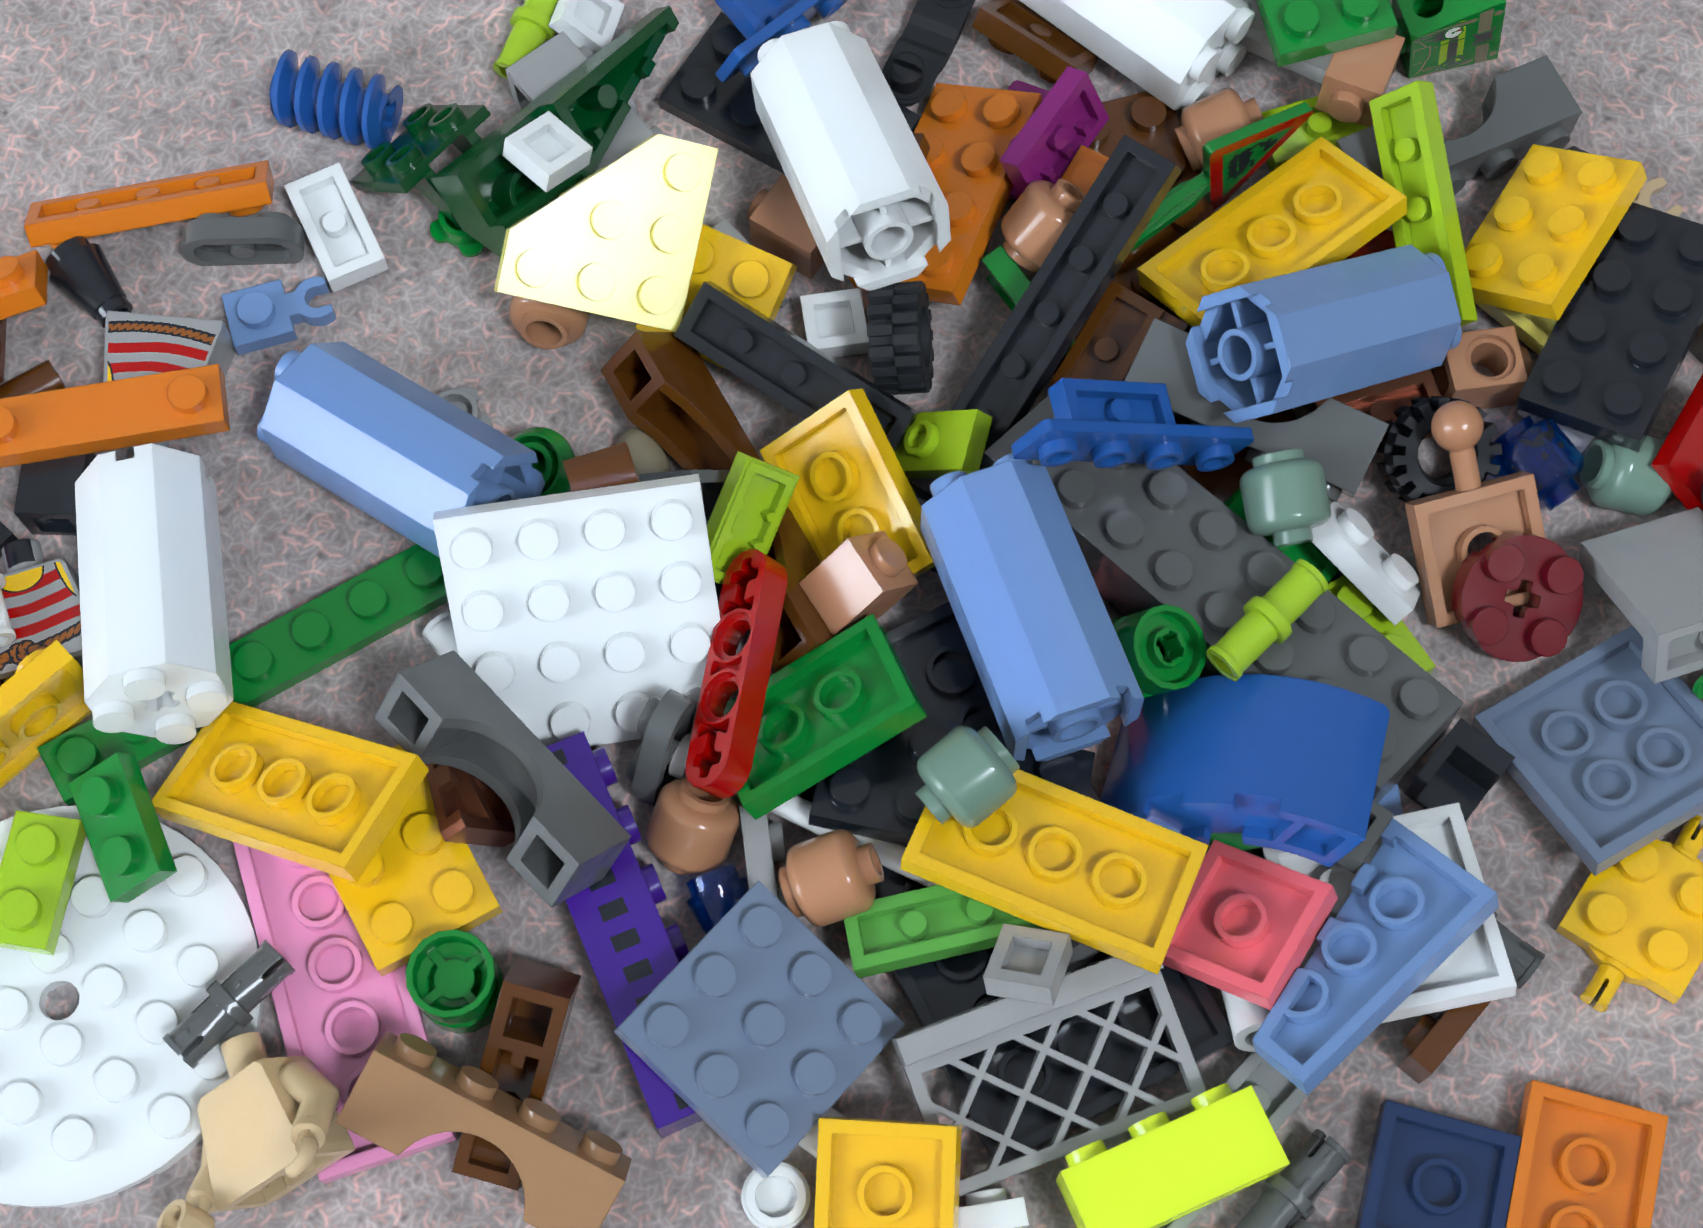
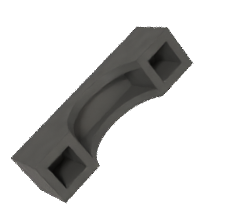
(1518, 111)
(1332, 434)
(459, 722)

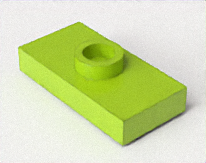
(944, 443)
(748, 510)

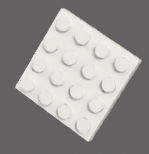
(583, 602)

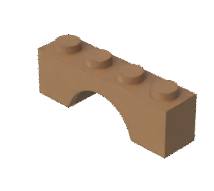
(415, 1094)

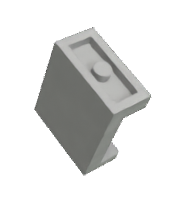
(1658, 585)

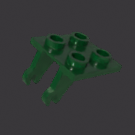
(406, 160)

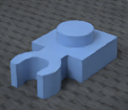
(267, 314)

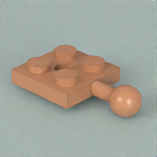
(1449, 520)

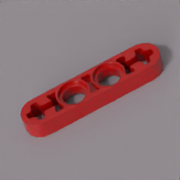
(725, 745)

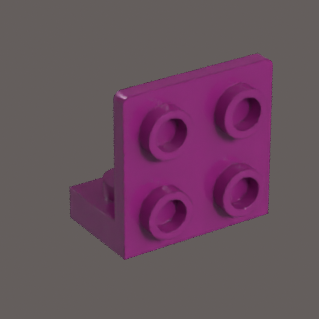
(1053, 134)

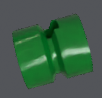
(1162, 648)
(454, 981)

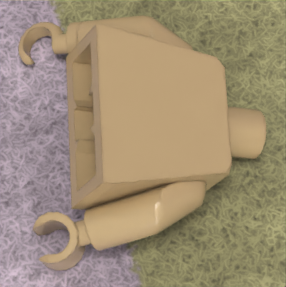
(260, 1134)

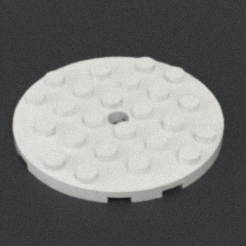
(101, 1093)

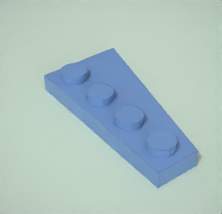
(1386, 940)

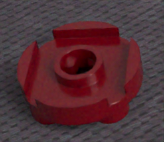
(1553, 603)

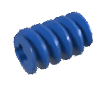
(334, 105)

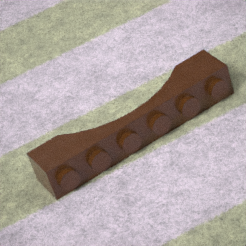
(680, 406)

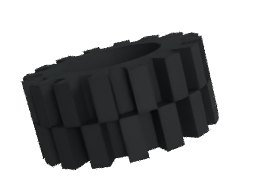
(901, 338)
(1402, 448)

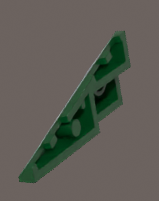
(592, 100)

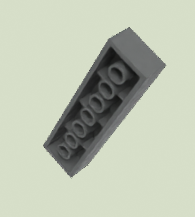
(1175, 544)

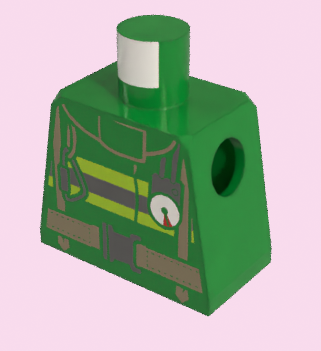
(1447, 33)

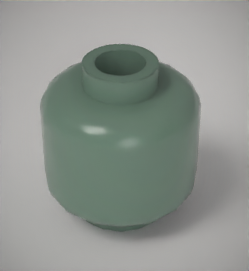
(1624, 478)
(1285, 497)
(966, 776)

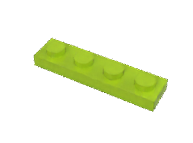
(1417, 165)

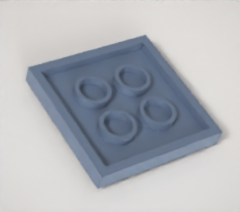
(1604, 750)
(760, 1029)

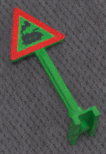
(1226, 167)

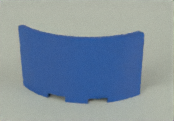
(1255, 758)

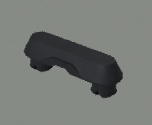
(925, 48)

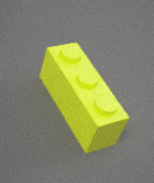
(1173, 1164)

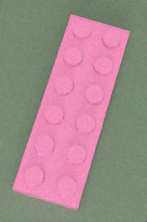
(336, 998)

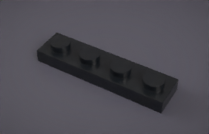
(780, 360)

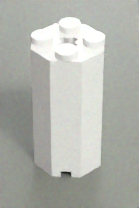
(1158, 44)
(849, 155)
(152, 594)

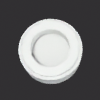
(778, 1199)

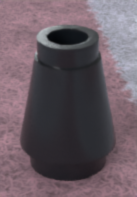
(87, 278)

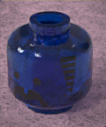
(1546, 453)

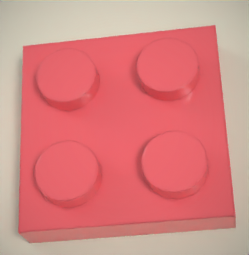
(1248, 924)

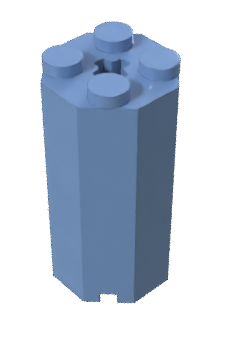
(1323, 331)
(388, 441)
(1028, 609)

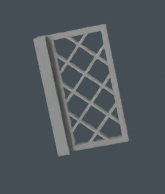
(1010, 1019)

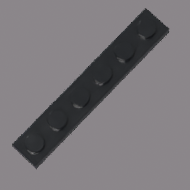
(1068, 285)

